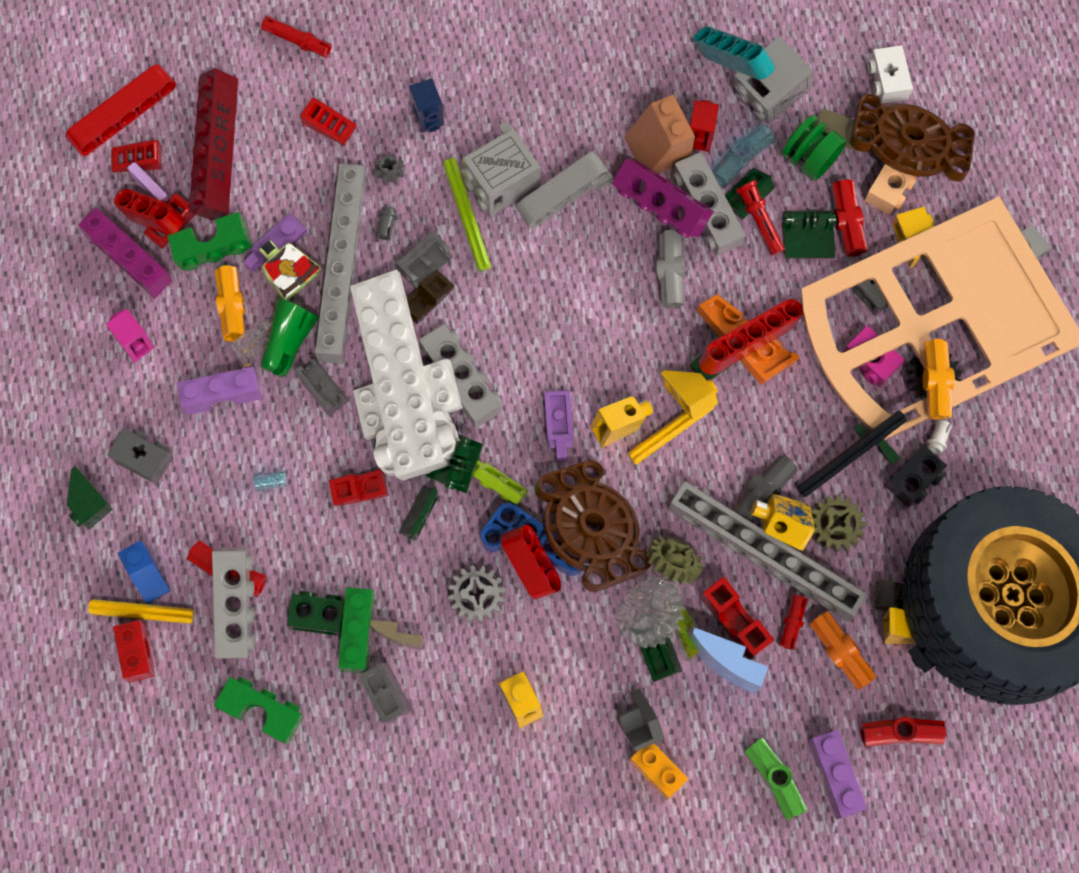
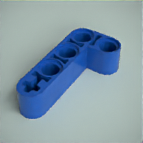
(498, 526)

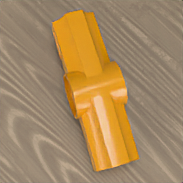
(230, 302)
(938, 379)

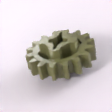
(844, 530)
(674, 560)

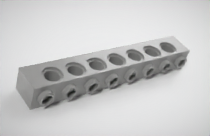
(341, 264)
(767, 552)

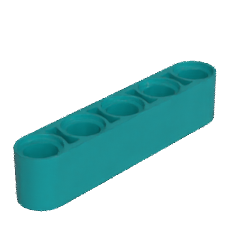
(734, 52)

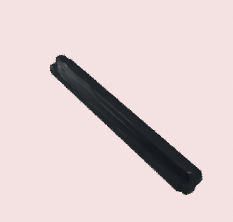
(851, 453)

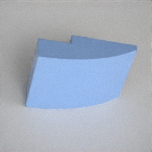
(728, 660)

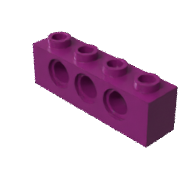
(695, 213)
(125, 253)

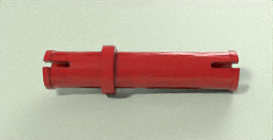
(304, 40)

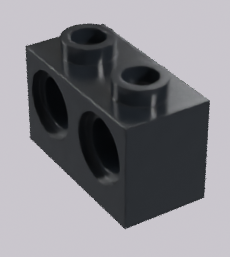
(912, 473)

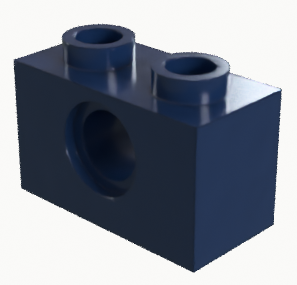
(426, 106)

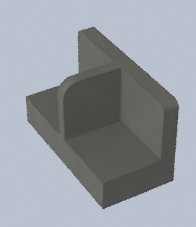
(640, 723)

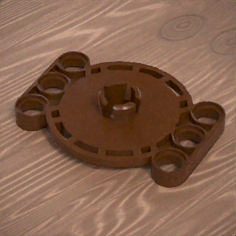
(929, 148)
(592, 505)

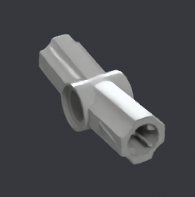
(671, 269)

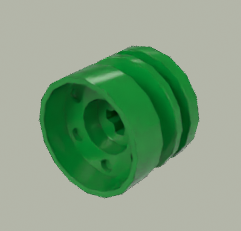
(810, 145)

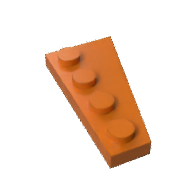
(764, 362)

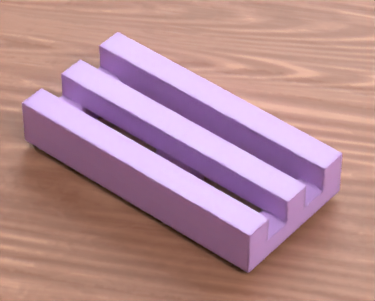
(147, 183)

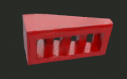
(316, 105)
(152, 163)
(185, 216)

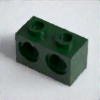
(315, 620)

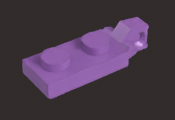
(284, 232)
(559, 422)

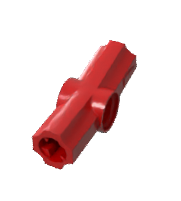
(849, 218)
(201, 556)
(886, 732)

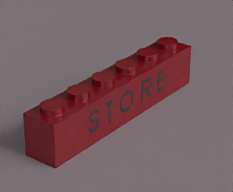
(213, 144)

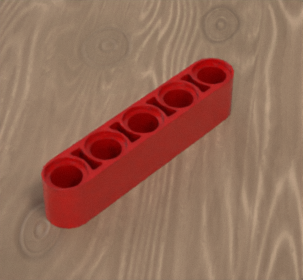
(120, 110)
(750, 336)

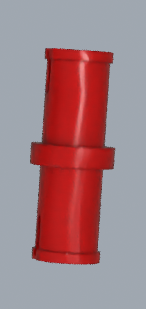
(793, 622)

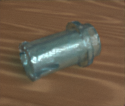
(270, 481)

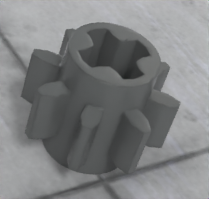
(396, 169)

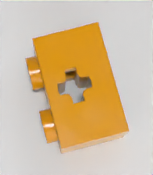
(658, 770)

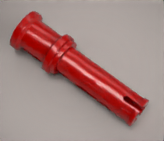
(774, 244)

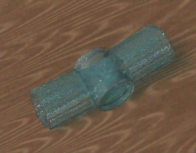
(751, 145)

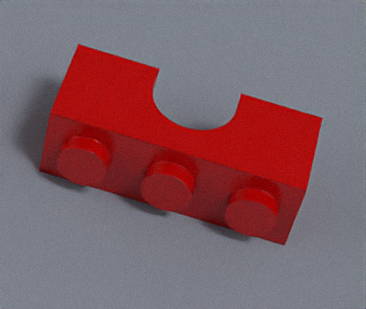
(741, 627)

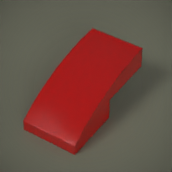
(358, 488)

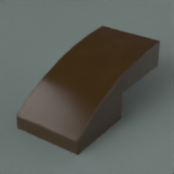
(428, 295)

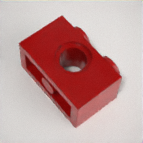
(703, 124)
(134, 651)

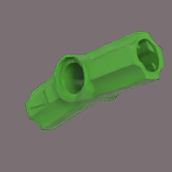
(766, 763)

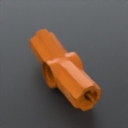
(843, 650)

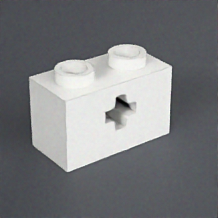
(890, 74)

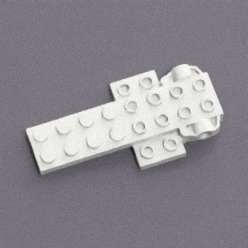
(407, 401)

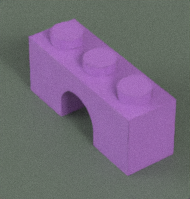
(203, 392)
(840, 778)

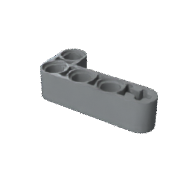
(564, 189)

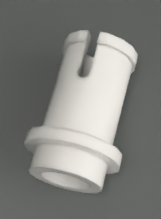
(938, 440)

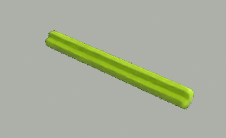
(466, 214)

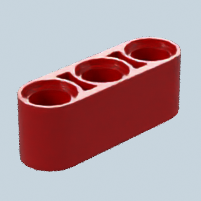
(147, 211)
(531, 562)

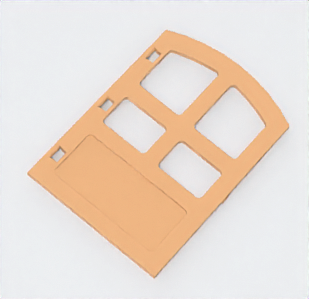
(991, 286)

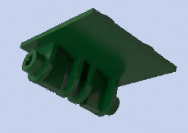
(809, 234)
(461, 467)

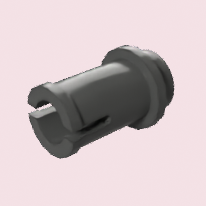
(386, 223)

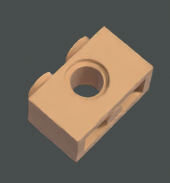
(886, 197)

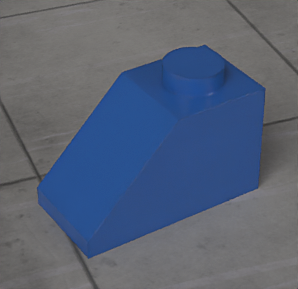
(144, 571)

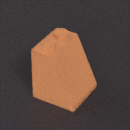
(661, 136)

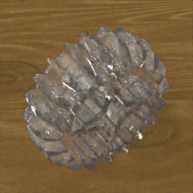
(647, 628)

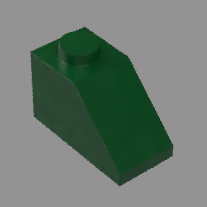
(84, 501)

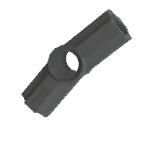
(765, 485)

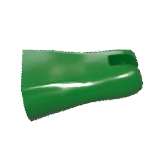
(287, 333)

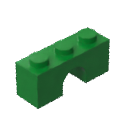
(230, 239)
(355, 630)
(239, 697)

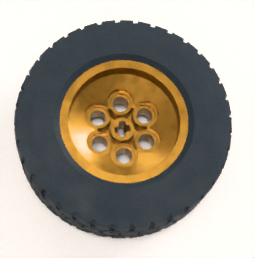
(950, 565)

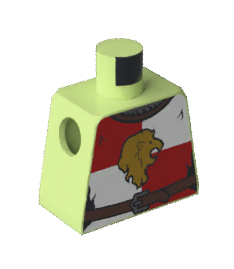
(287, 269)

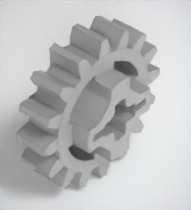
(489, 593)

